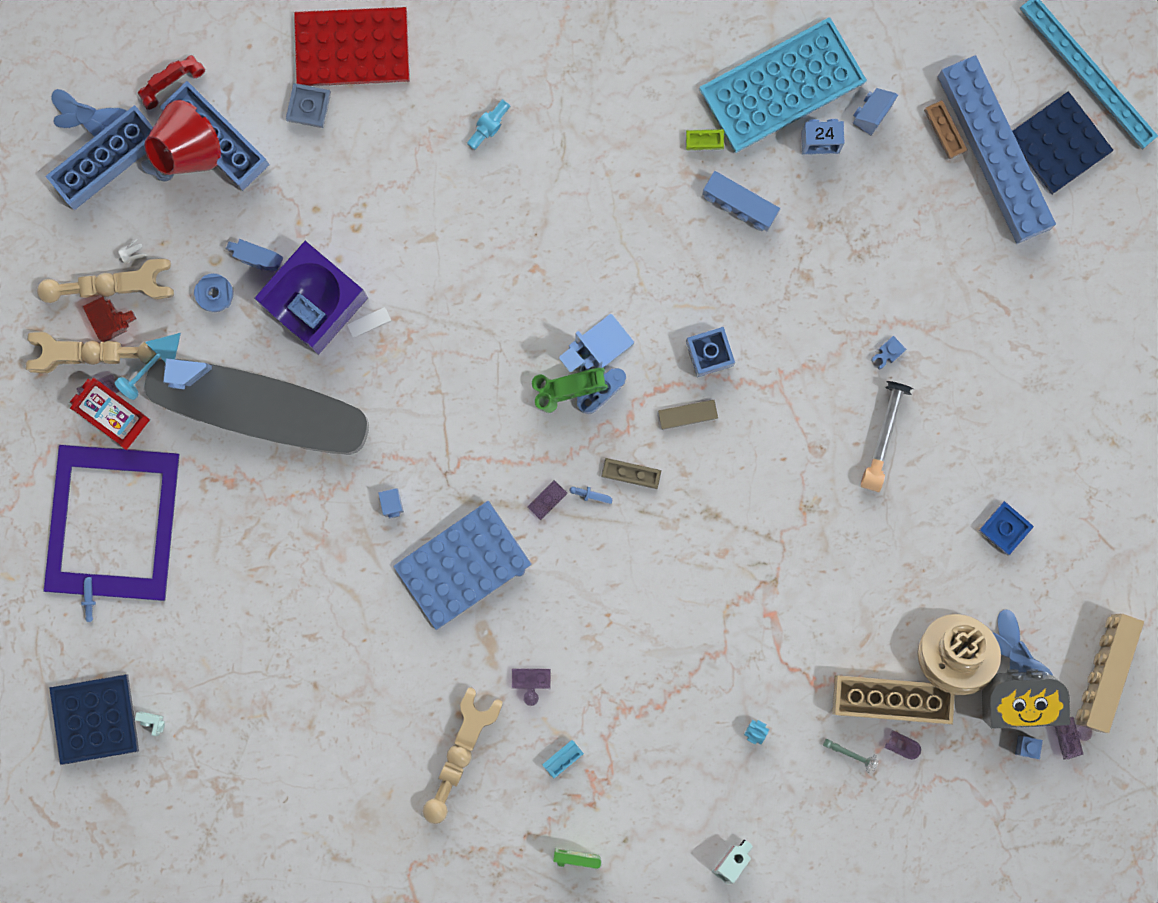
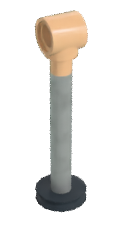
(874, 476)

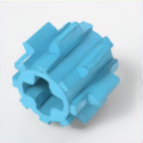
(756, 732)

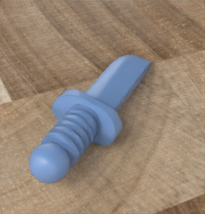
(591, 495)
(88, 599)

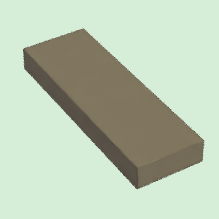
(688, 414)
(631, 473)

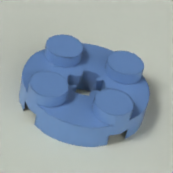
(207, 301)

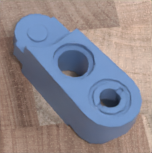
(255, 255)
(615, 380)

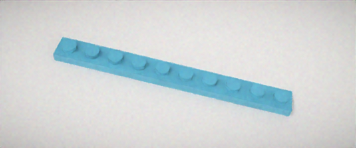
(1089, 72)

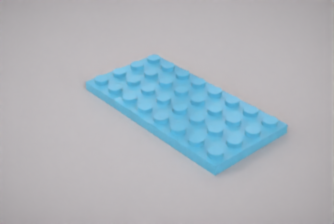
(782, 84)

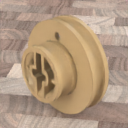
(959, 672)

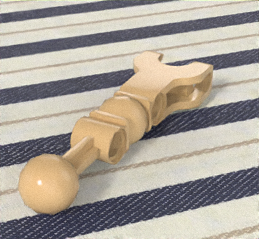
(108, 284)
(72, 352)
(460, 754)

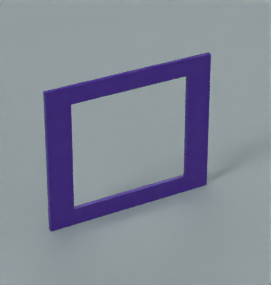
(119, 460)

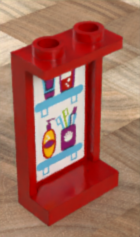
(109, 412)

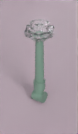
(870, 762)

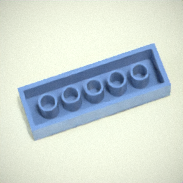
(238, 157)
(101, 158)

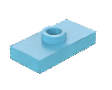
(563, 759)

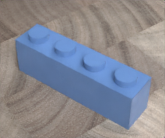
(740, 201)

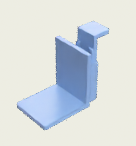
(597, 346)

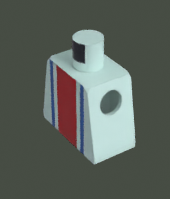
(727, 868)

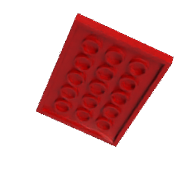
(352, 46)

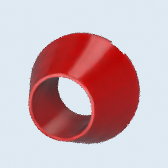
(182, 141)

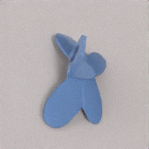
(77, 113)
(1012, 647)

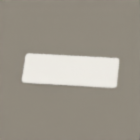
(369, 322)

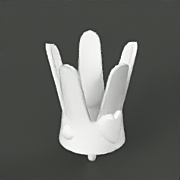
(125, 253)

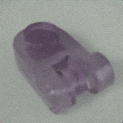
(909, 749)

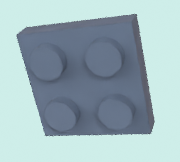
(308, 105)

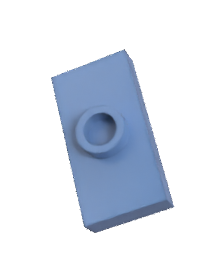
(307, 311)

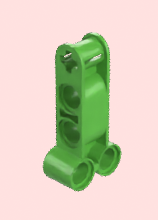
(567, 387)

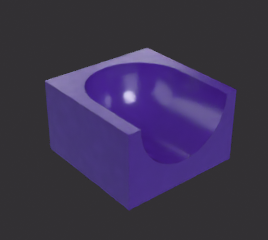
(322, 285)

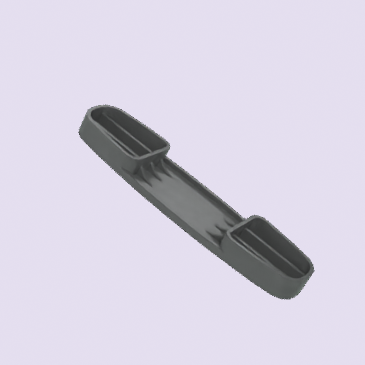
(263, 409)

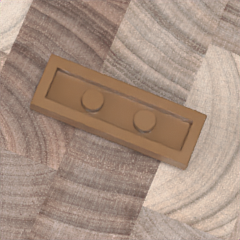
(945, 129)

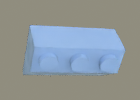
(184, 373)

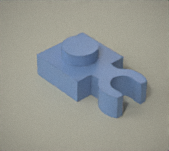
(890, 350)

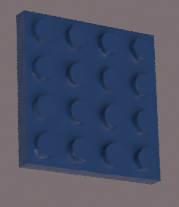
(1061, 142)
(94, 719)

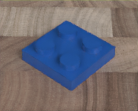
(1006, 528)

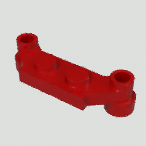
(168, 76)

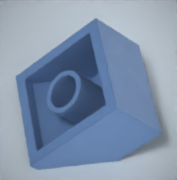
(874, 110)

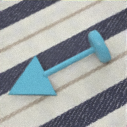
(164, 348)

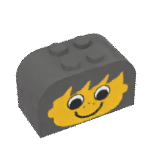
(1025, 700)

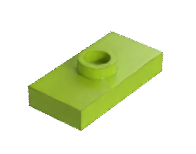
(705, 139)

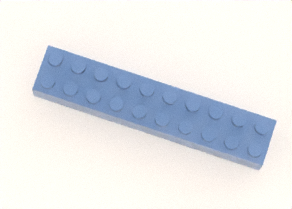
(996, 149)

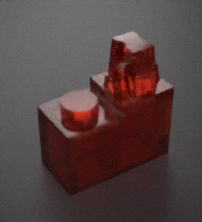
(105, 321)

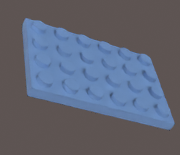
(462, 565)

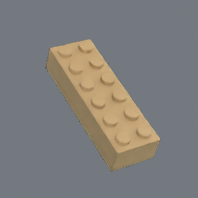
(1109, 673)
(892, 700)

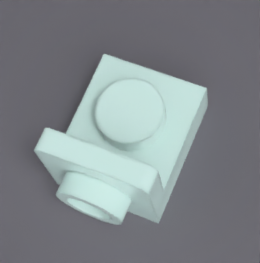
(148, 719)

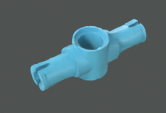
(488, 124)

